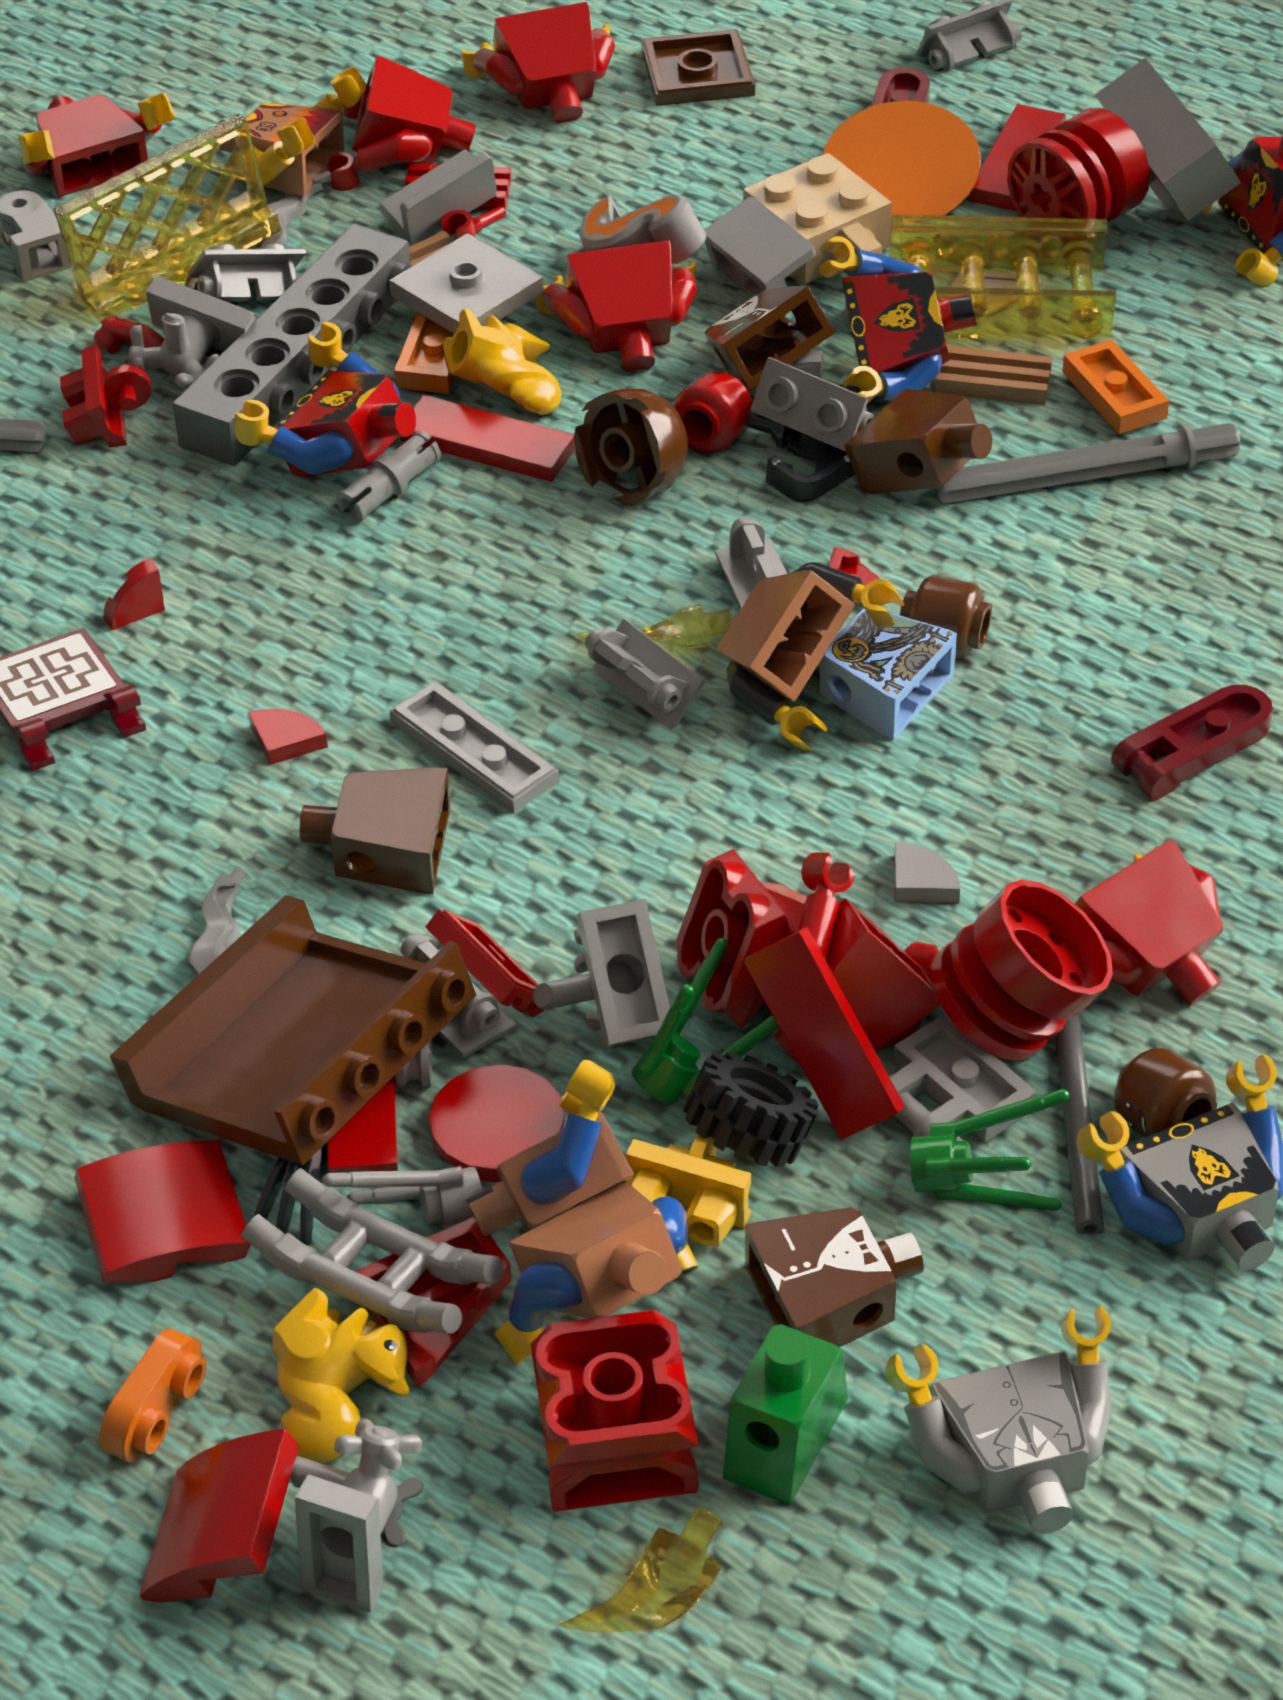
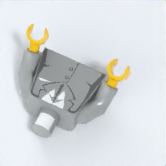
(1014, 1428)

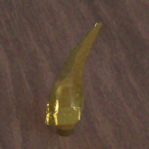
(688, 627)
(664, 1582)

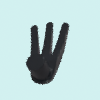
(282, 1173)

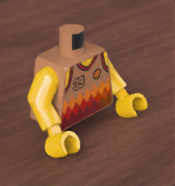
(300, 139)

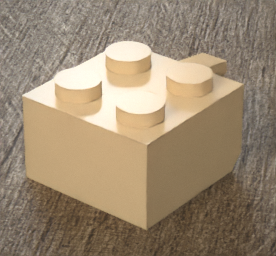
(825, 202)

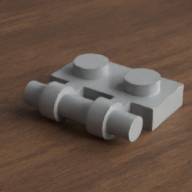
(956, 1076)

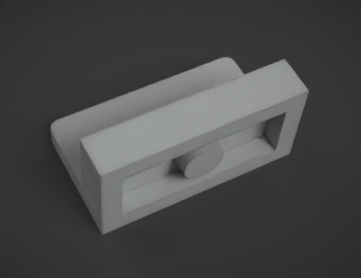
(451, 186)
(756, 247)

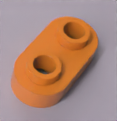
(142, 1406)

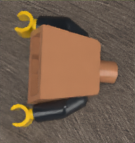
(786, 633)

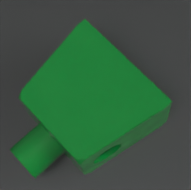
(798, 1392)

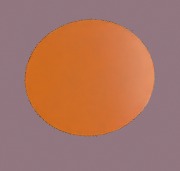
(910, 155)

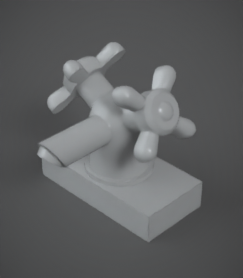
(191, 327)
(621, 978)
(346, 1512)

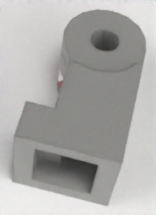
(33, 234)

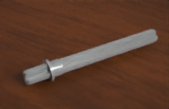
(1092, 463)

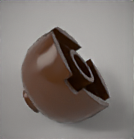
(627, 433)

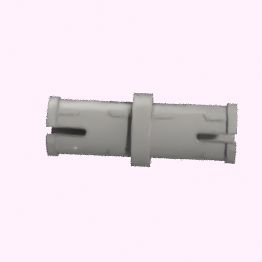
(388, 476)

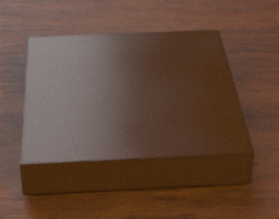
(697, 67)

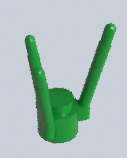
(671, 1060)
(945, 1164)

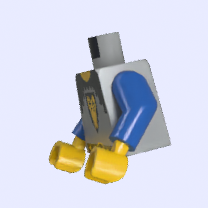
(1202, 1179)

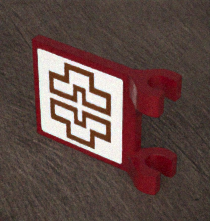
(60, 685)

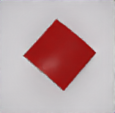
(161, 1210)
(220, 1516)

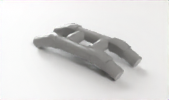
(356, 1230)

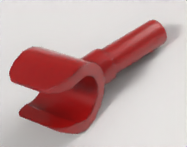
(460, 221)

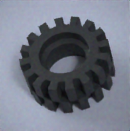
(750, 1109)

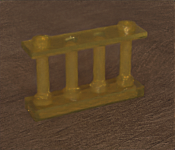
(1021, 248)

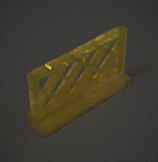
(175, 248)

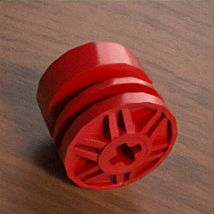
(1080, 170)
(1021, 970)

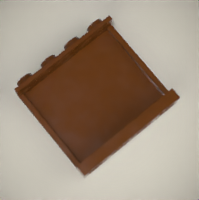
(288, 1034)

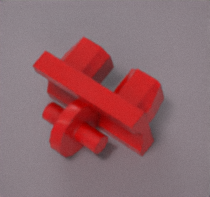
(101, 397)

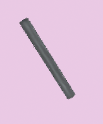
(1077, 1115)

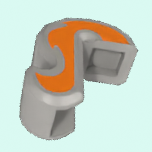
(659, 221)

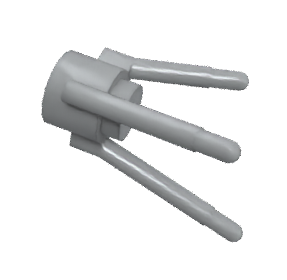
(440, 1191)

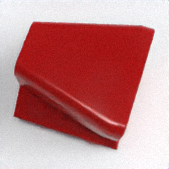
(746, 913)
(615, 1410)

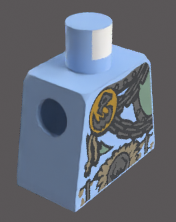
(888, 671)

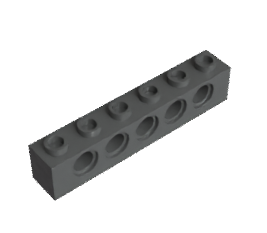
(272, 357)

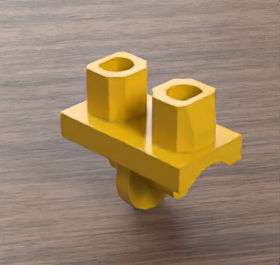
(704, 1184)

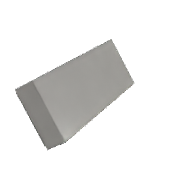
(474, 746)

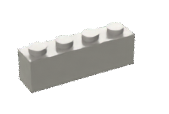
(1180, 154)

